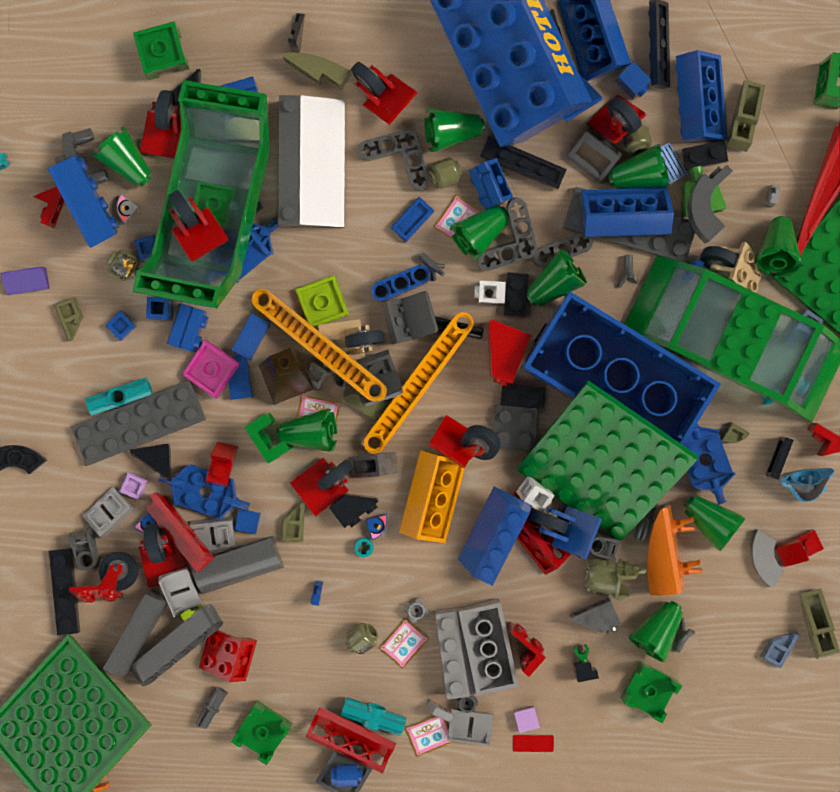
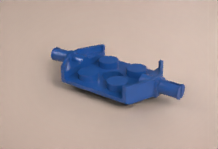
(258, 247)
(718, 472)
(187, 493)

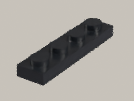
(659, 43)
(524, 163)
(64, 601)

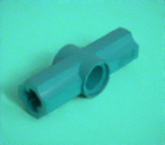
(106, 400)
(373, 716)

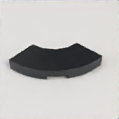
(20, 457)

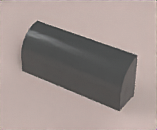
(239, 565)
(136, 633)

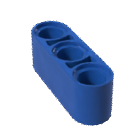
(408, 275)

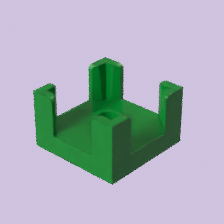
(160, 49)
(826, 91)
(263, 441)
(650, 691)
(262, 731)

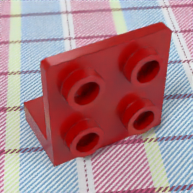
(227, 656)
(529, 659)

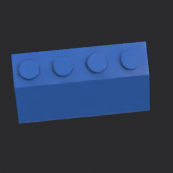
(594, 37)
(701, 97)
(83, 200)
(627, 212)
(494, 535)

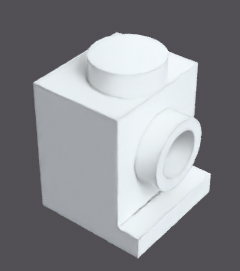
(498, 292)
(535, 494)

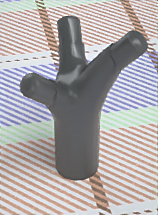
(432, 266)
(628, 271)
(683, 636)

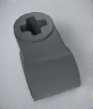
(84, 547)
(605, 547)

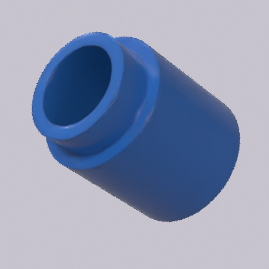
(346, 775)

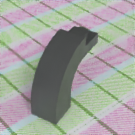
(699, 209)

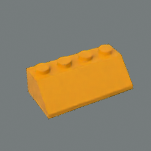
(431, 498)

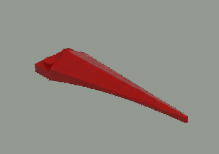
(824, 191)

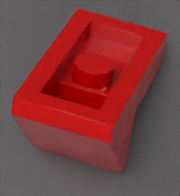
(55, 204)
(832, 440)
(221, 463)
(799, 548)

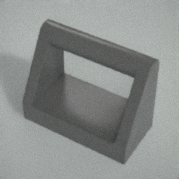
(601, 145)

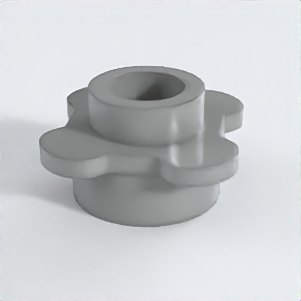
(410, 608)

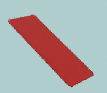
(533, 743)

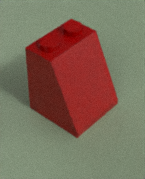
(505, 350)

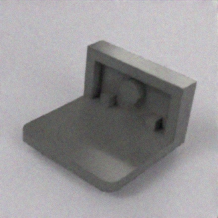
(409, 317)
(382, 368)

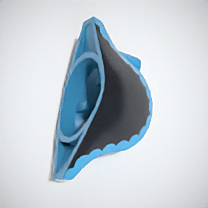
(808, 483)

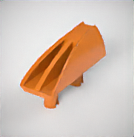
(663, 561)

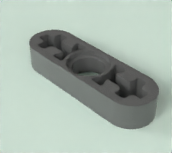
(575, 239)

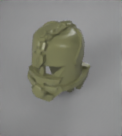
(607, 576)

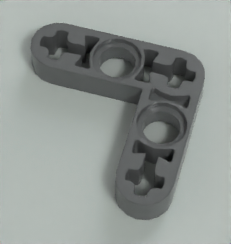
(406, 150)
(517, 245)

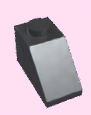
(374, 465)
(598, 616)

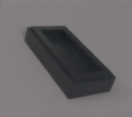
(779, 457)

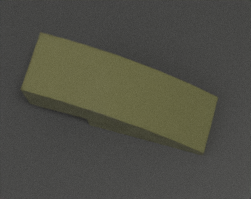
(318, 68)
(746, 116)
(819, 624)

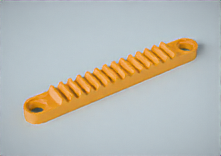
(319, 345)
(418, 382)

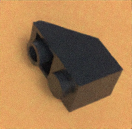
(351, 507)

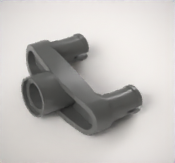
(70, 142)

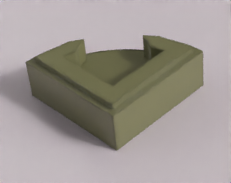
(734, 434)

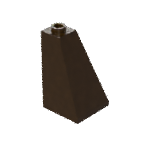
(285, 375)

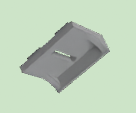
(115, 505)
(222, 530)
(181, 600)
(480, 730)

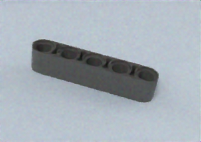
(176, 645)

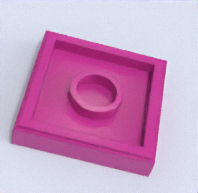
(211, 369)

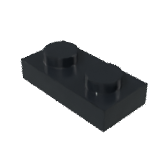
(705, 155)
(516, 294)
(522, 396)

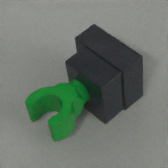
(583, 668)

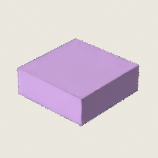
(133, 485)
(526, 719)

